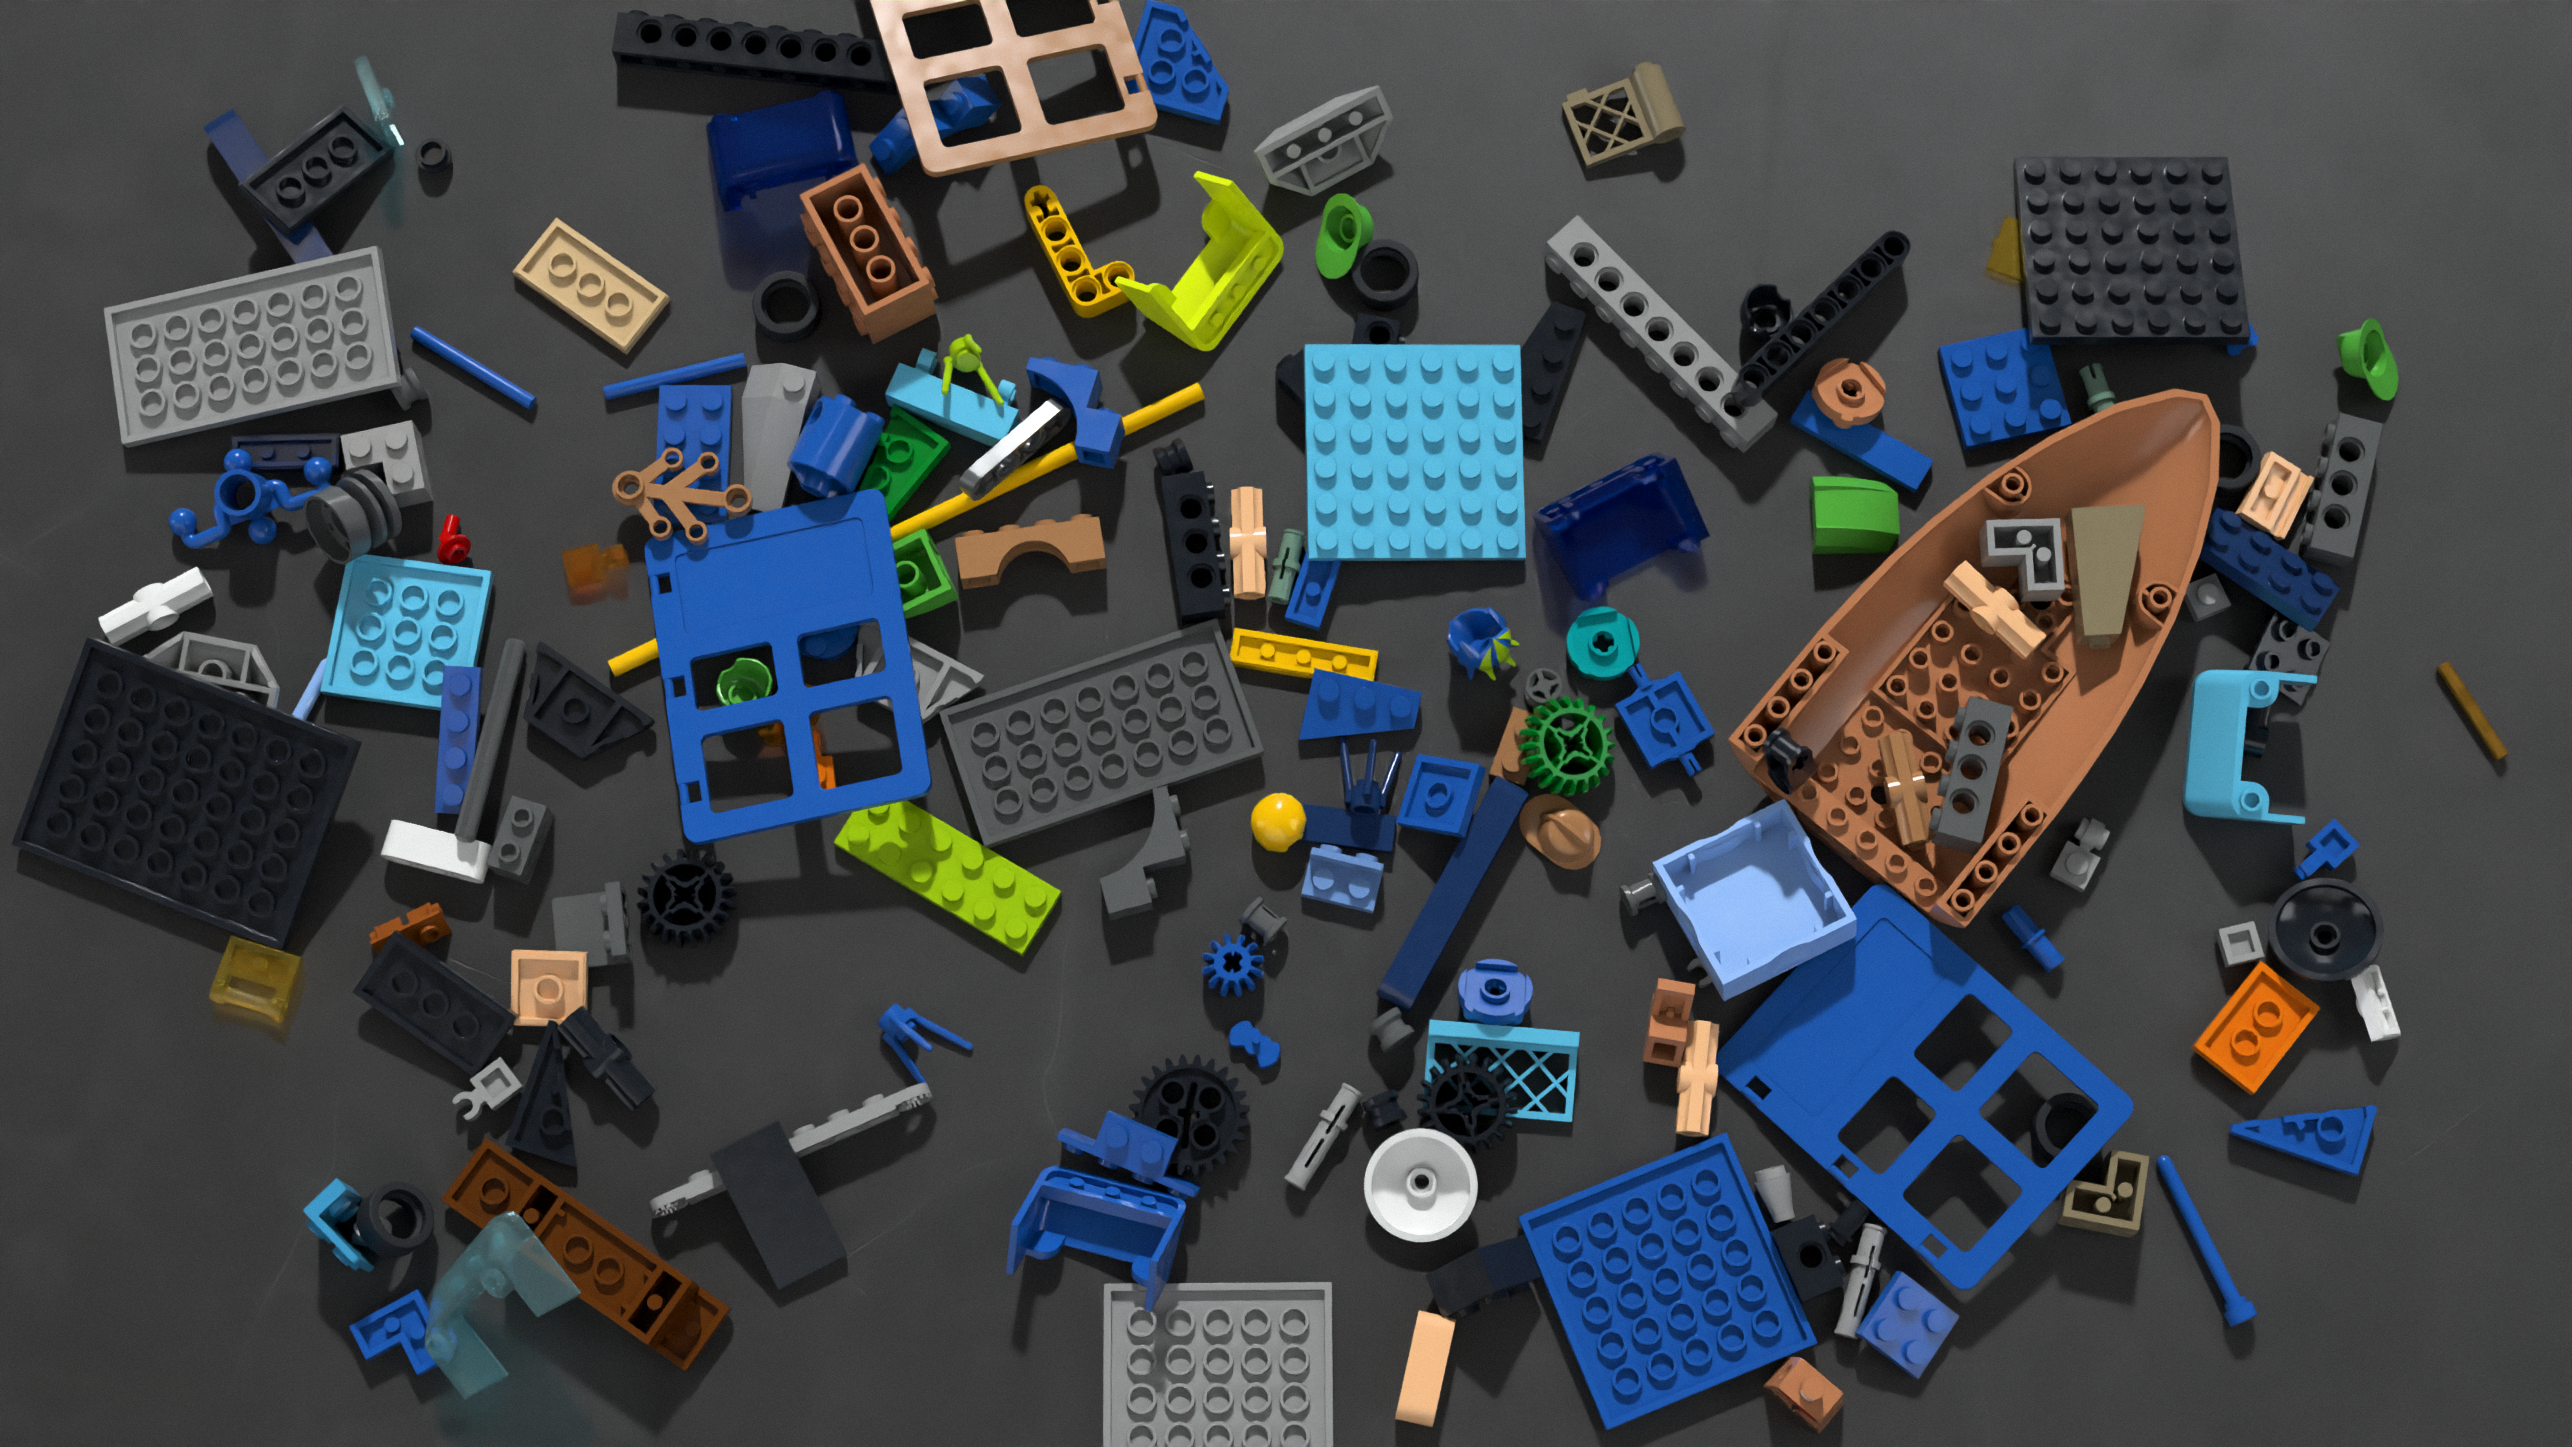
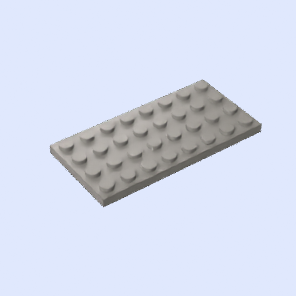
(252, 346)

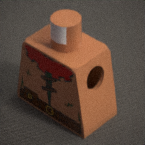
(1805, 1392)

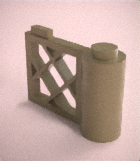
(1650, 102)

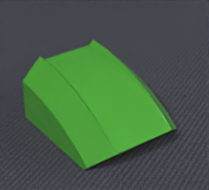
(1853, 515)
(922, 575)

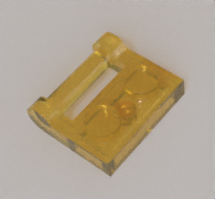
(260, 966)

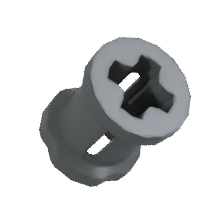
(1642, 894)
(1263, 920)

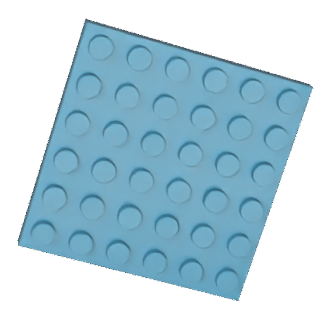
(1414, 452)

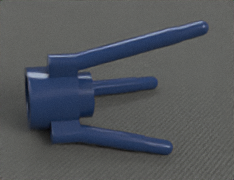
(1365, 796)

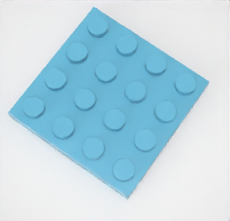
(401, 627)

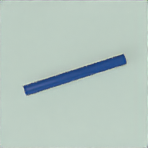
(473, 367)
(675, 376)

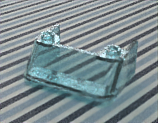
(500, 1260)

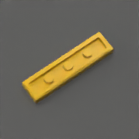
(1299, 656)

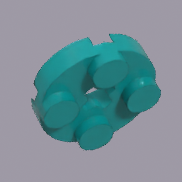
(1614, 627)

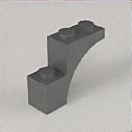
(1128, 889)

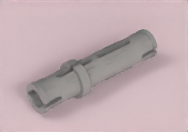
(1348, 1099)
(1860, 1281)

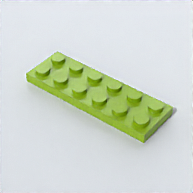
(951, 871)

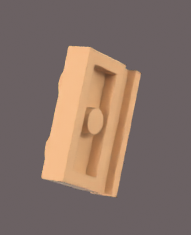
(2274, 496)

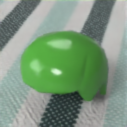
(744, 682)

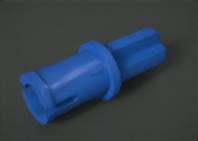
(2032, 938)

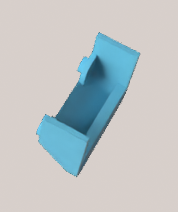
(2217, 744)

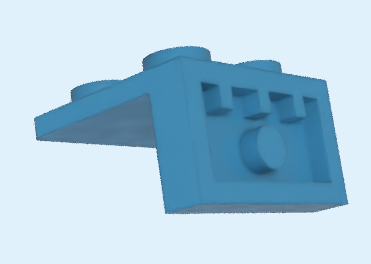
(333, 1205)

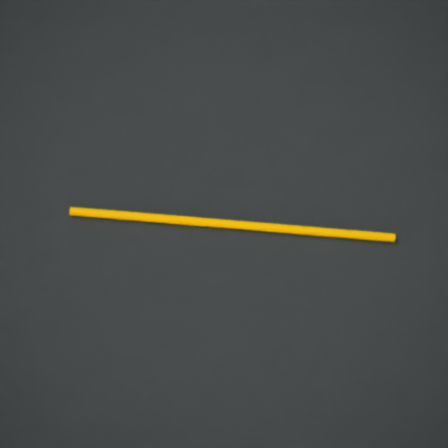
(962, 503)

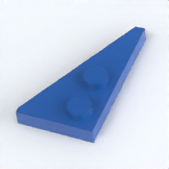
(2326, 1138)

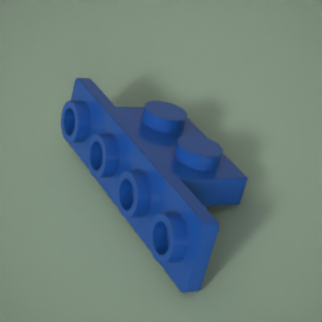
(1135, 1148)

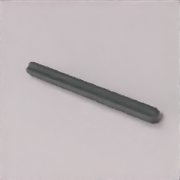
(490, 740)

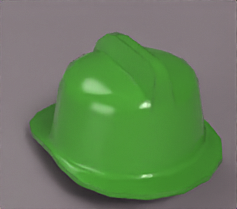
(1342, 234)
(2368, 357)

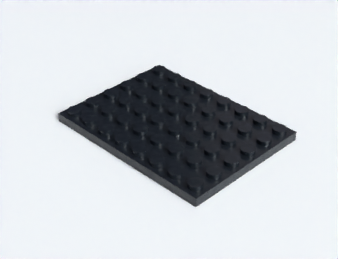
(186, 793)

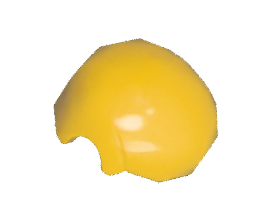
(1278, 822)

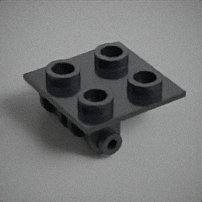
(2288, 649)

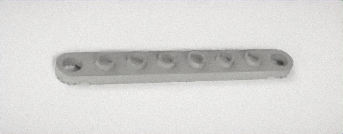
(804, 1141)

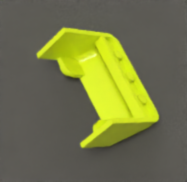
(1222, 276)

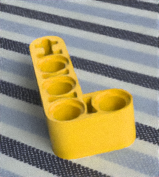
(1070, 250)

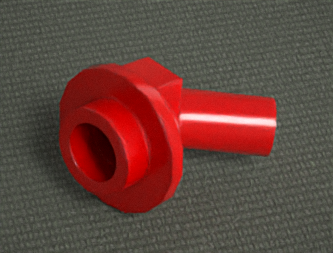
(453, 547)

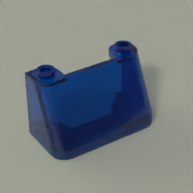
(780, 146)
(1621, 523)

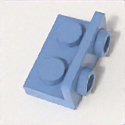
(1343, 878)

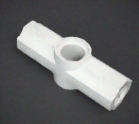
(155, 606)

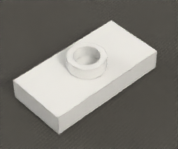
(2375, 1005)

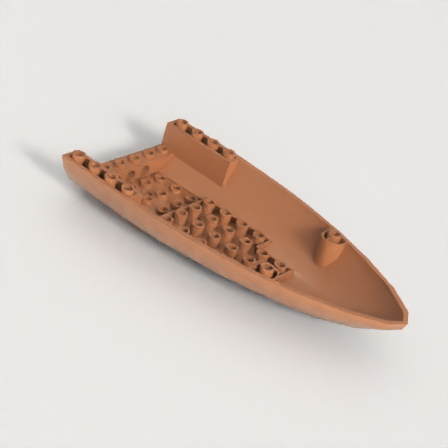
(1912, 654)

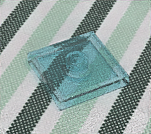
(380, 101)

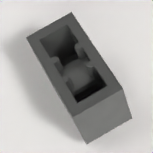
(520, 840)

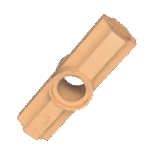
(1248, 543)
(1994, 610)
(1697, 1079)

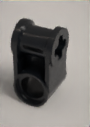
(1787, 761)

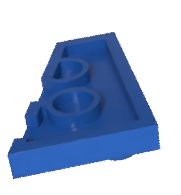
(1355, 705)

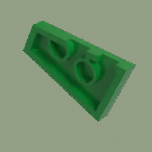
(904, 459)

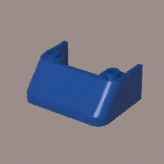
(1102, 1219)

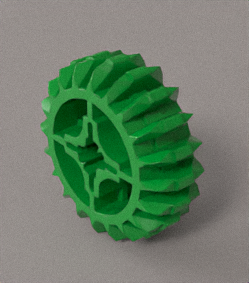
(1591, 759)

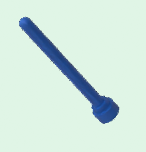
(2236, 1306)

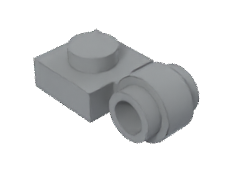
(2075, 862)

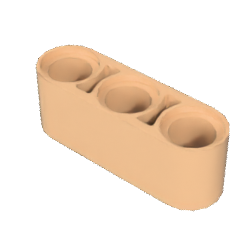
(1425, 1368)

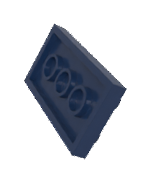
(2267, 569)

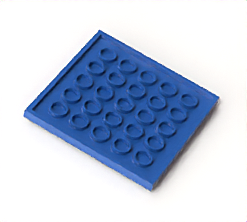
(1666, 1281)

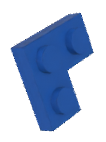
(397, 1324)

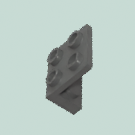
(595, 925)

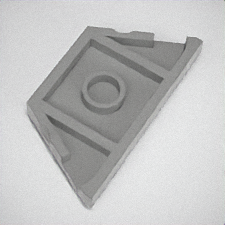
(937, 676)

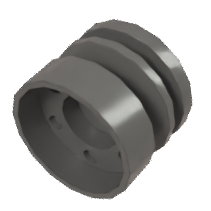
(352, 516)

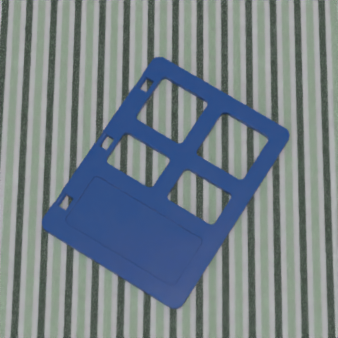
(771, 585)
(1855, 1023)

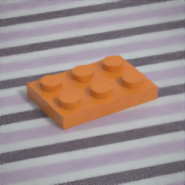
(2255, 1028)

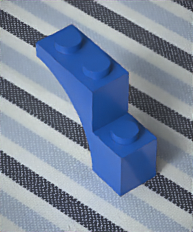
(961, 106)
(1080, 388)

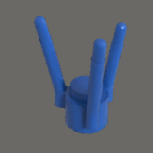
(900, 1025)

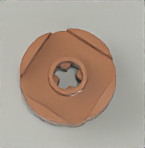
(1839, 406)

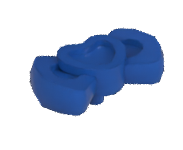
(1255, 1044)

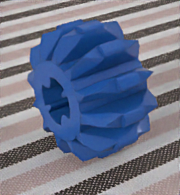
(1246, 965)

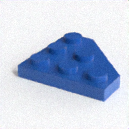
(1177, 66)

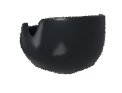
(1765, 312)

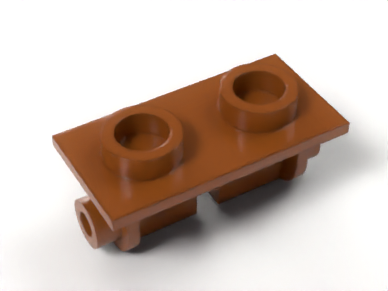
(424, 927)

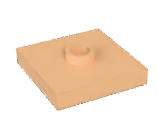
(547, 985)

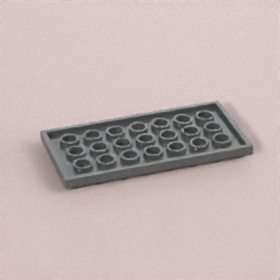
(1101, 733)

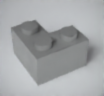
(393, 453)
(2031, 546)

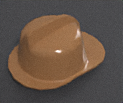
(1560, 831)

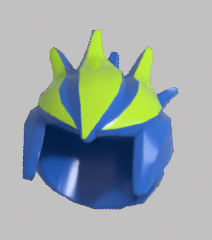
(1480, 640)

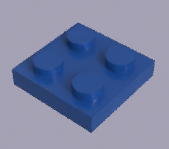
(1441, 795)
(1907, 1324)

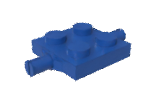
(1664, 720)

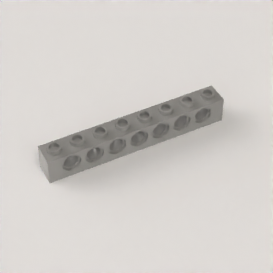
(1580, 240)

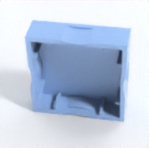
(1755, 900)

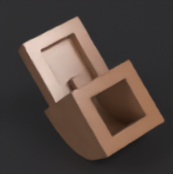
(1668, 1022)

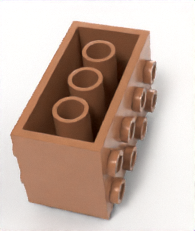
(868, 254)

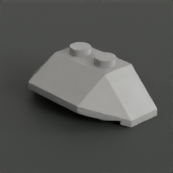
(1326, 142)
(222, 663)

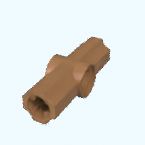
(1905, 789)

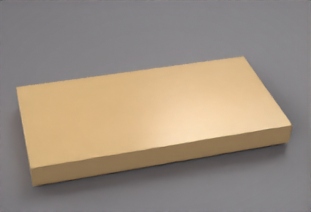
(591, 286)

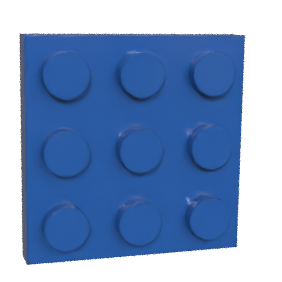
(2003, 389)

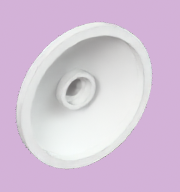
(1414, 1210)

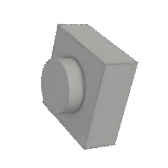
(2206, 597)
(2239, 944)

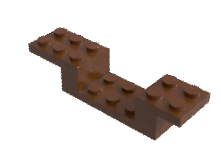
(601, 1260)

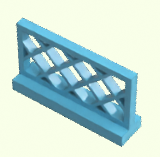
(1508, 1038)

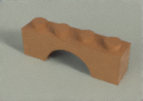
(986, 555)

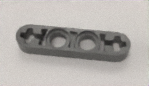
(1014, 449)

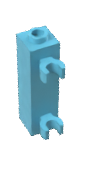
(959, 410)

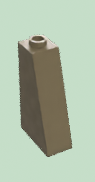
(2101, 565)

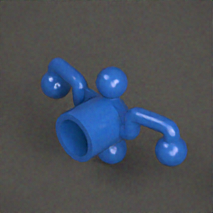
(268, 497)

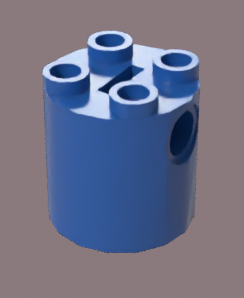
(834, 447)

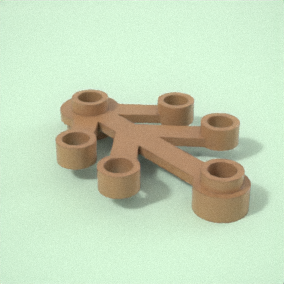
(676, 494)

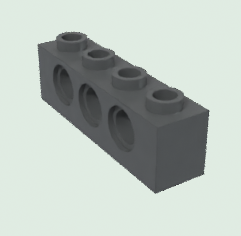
(2361, 440)
(1991, 723)

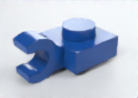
(2328, 848)

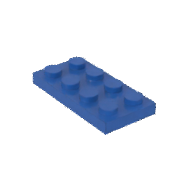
(695, 422)

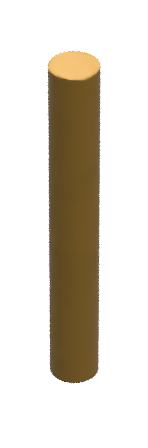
(2472, 710)

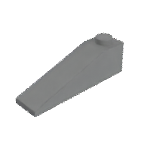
(773, 416)

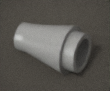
(1776, 1192)

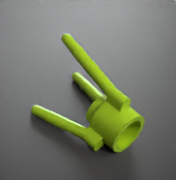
(966, 358)

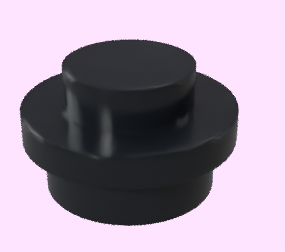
(433, 155)

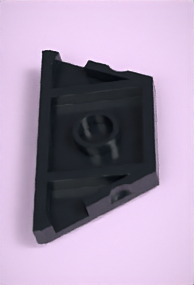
(578, 708)

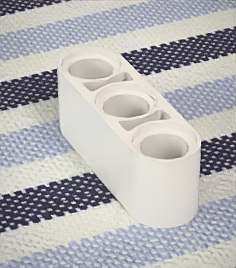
(436, 851)

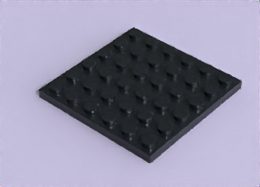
(2130, 251)

